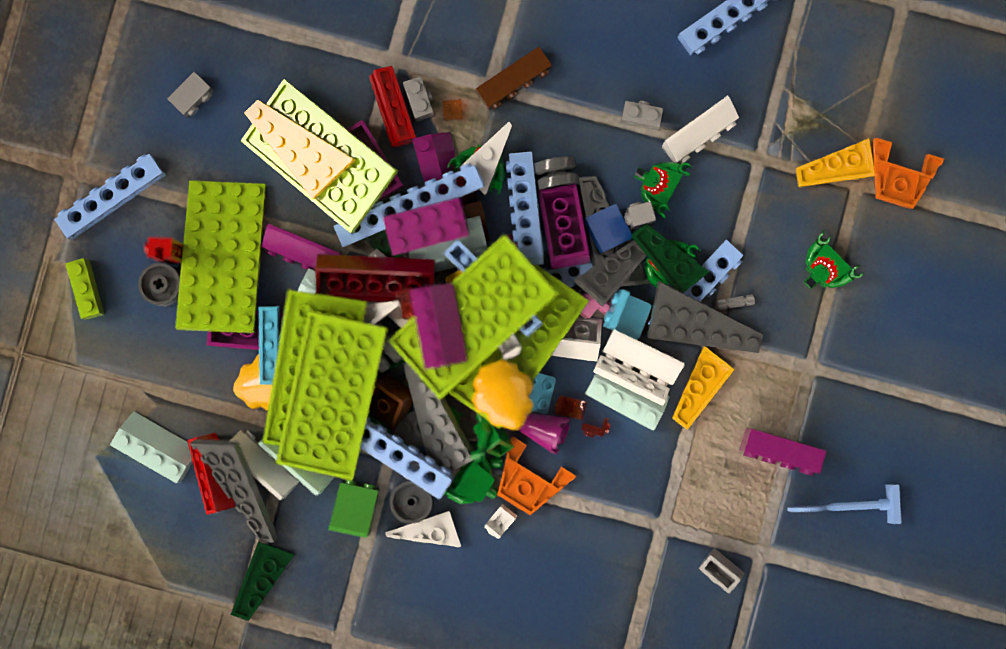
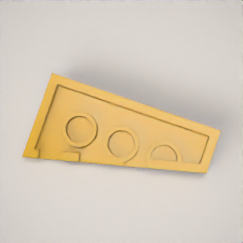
(843, 165)
(704, 382)

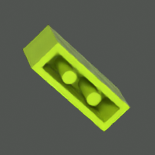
(84, 288)

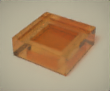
(452, 110)

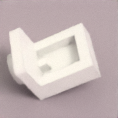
(510, 347)
(500, 521)

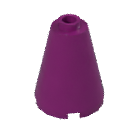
(546, 430)

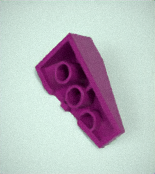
(434, 155)

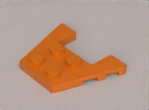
(897, 183)
(526, 488)

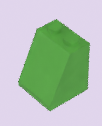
(354, 508)

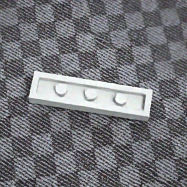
(631, 380)

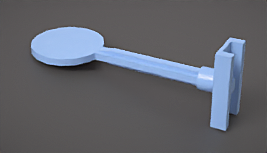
(890, 503)

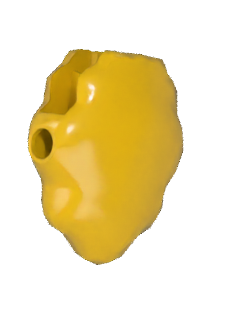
(248, 387)
(503, 394)

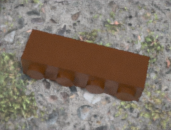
(513, 78)

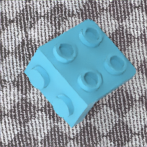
(627, 314)
(542, 393)

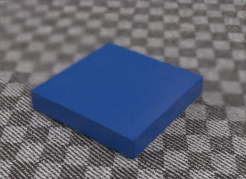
(607, 228)

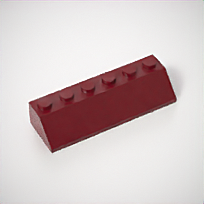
(371, 277)

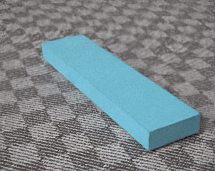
(268, 342)

